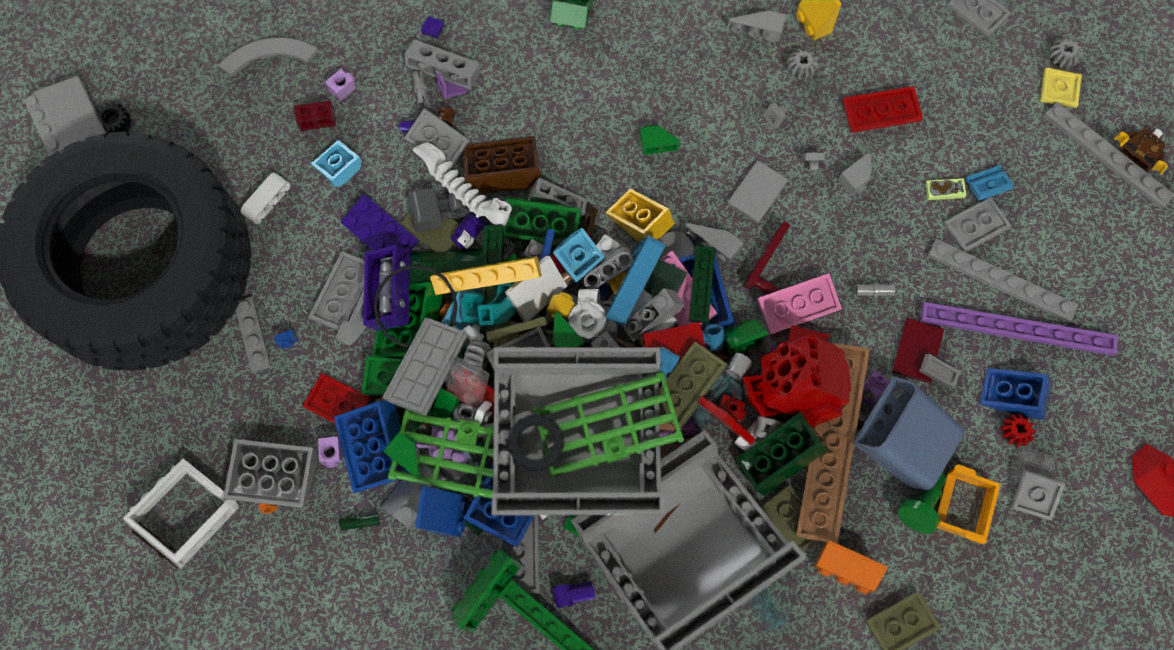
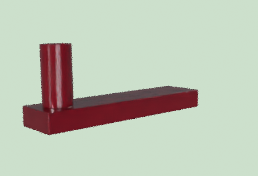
(754, 278)

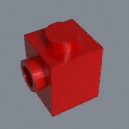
(733, 407)

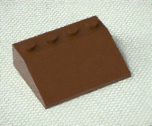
(501, 165)

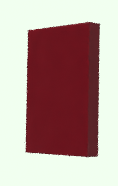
(915, 343)

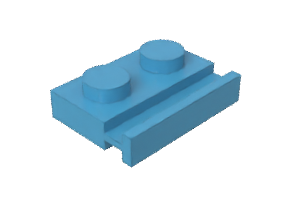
(989, 183)

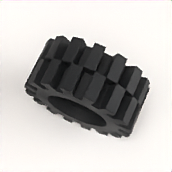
(114, 109)

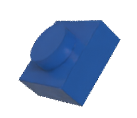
(286, 339)

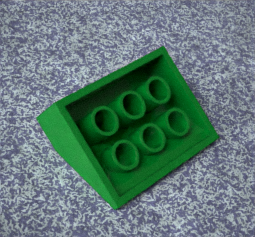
(422, 305)
(485, 591)

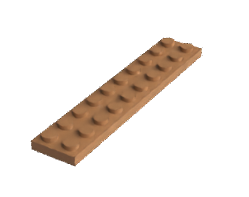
(829, 473)

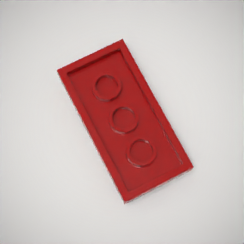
(882, 109)

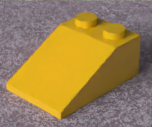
(818, 16)
(640, 216)

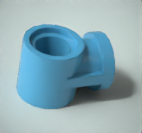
(713, 337)
(667, 360)

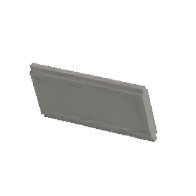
(425, 366)

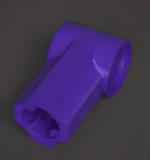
(569, 594)

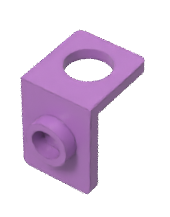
(449, 89)
(877, 384)

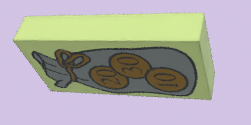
(945, 189)

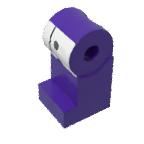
(468, 230)

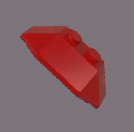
(754, 393)
(1155, 478)

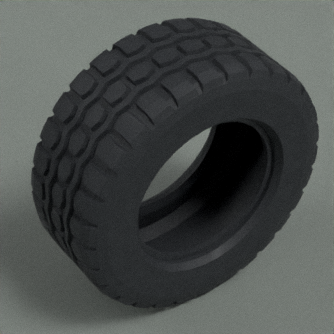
(76, 196)

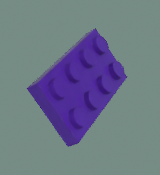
(377, 227)

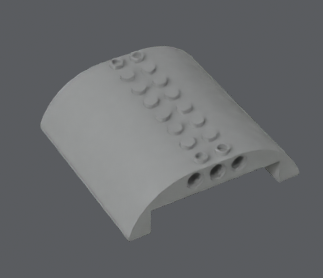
(553, 375)
(701, 560)

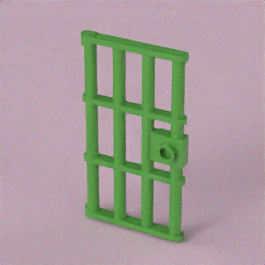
(611, 439)
(465, 441)

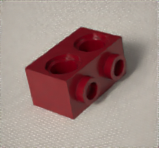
(315, 115)

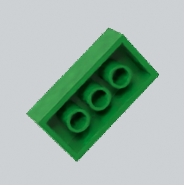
(533, 218)

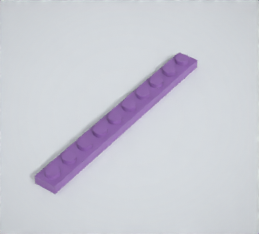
(1019, 328)

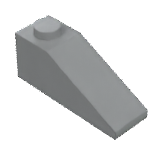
(548, 192)

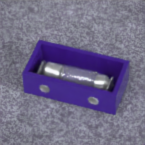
(394, 296)

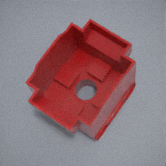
(807, 379)

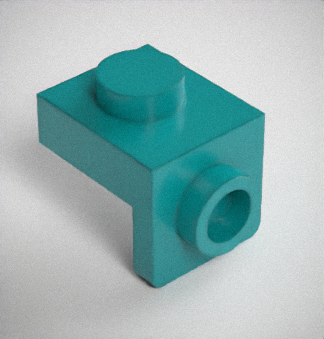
(469, 307)

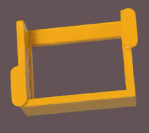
(987, 509)

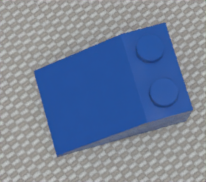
(1017, 392)
(441, 512)

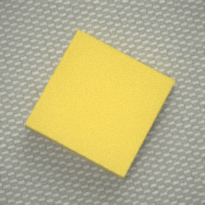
(1061, 87)

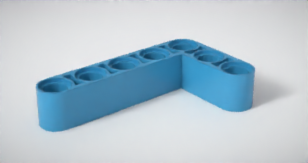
(645, 258)

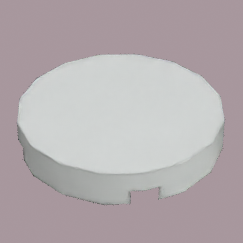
(588, 320)

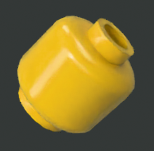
(560, 303)

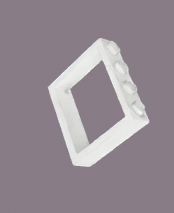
(204, 533)

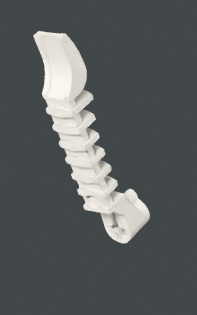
(494, 210)

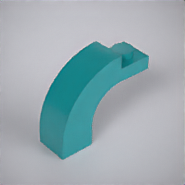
(499, 309)

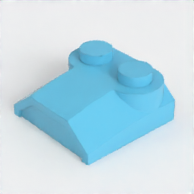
(338, 164)
(578, 254)

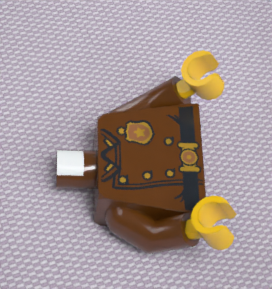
(1144, 149)

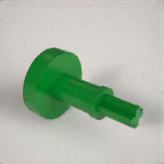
(920, 513)

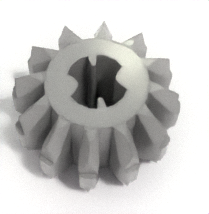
(1065, 52)
(807, 68)
(477, 354)

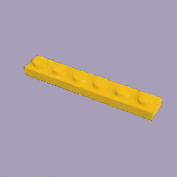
(488, 275)

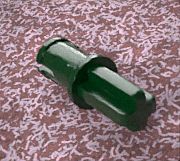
(359, 522)

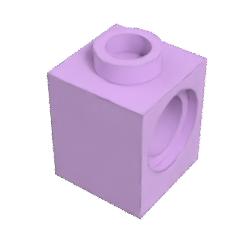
(342, 91)
(324, 446)

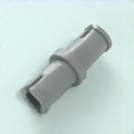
(421, 89)
(875, 290)

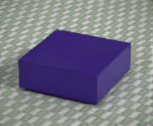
(432, 27)

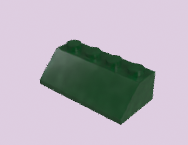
(443, 262)
(782, 454)

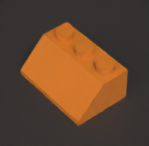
(849, 567)

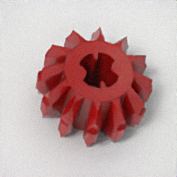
(1025, 432)

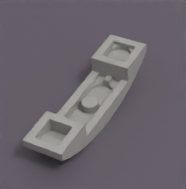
(352, 329)

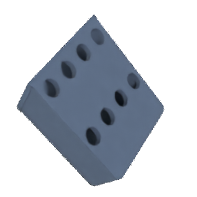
(913, 438)

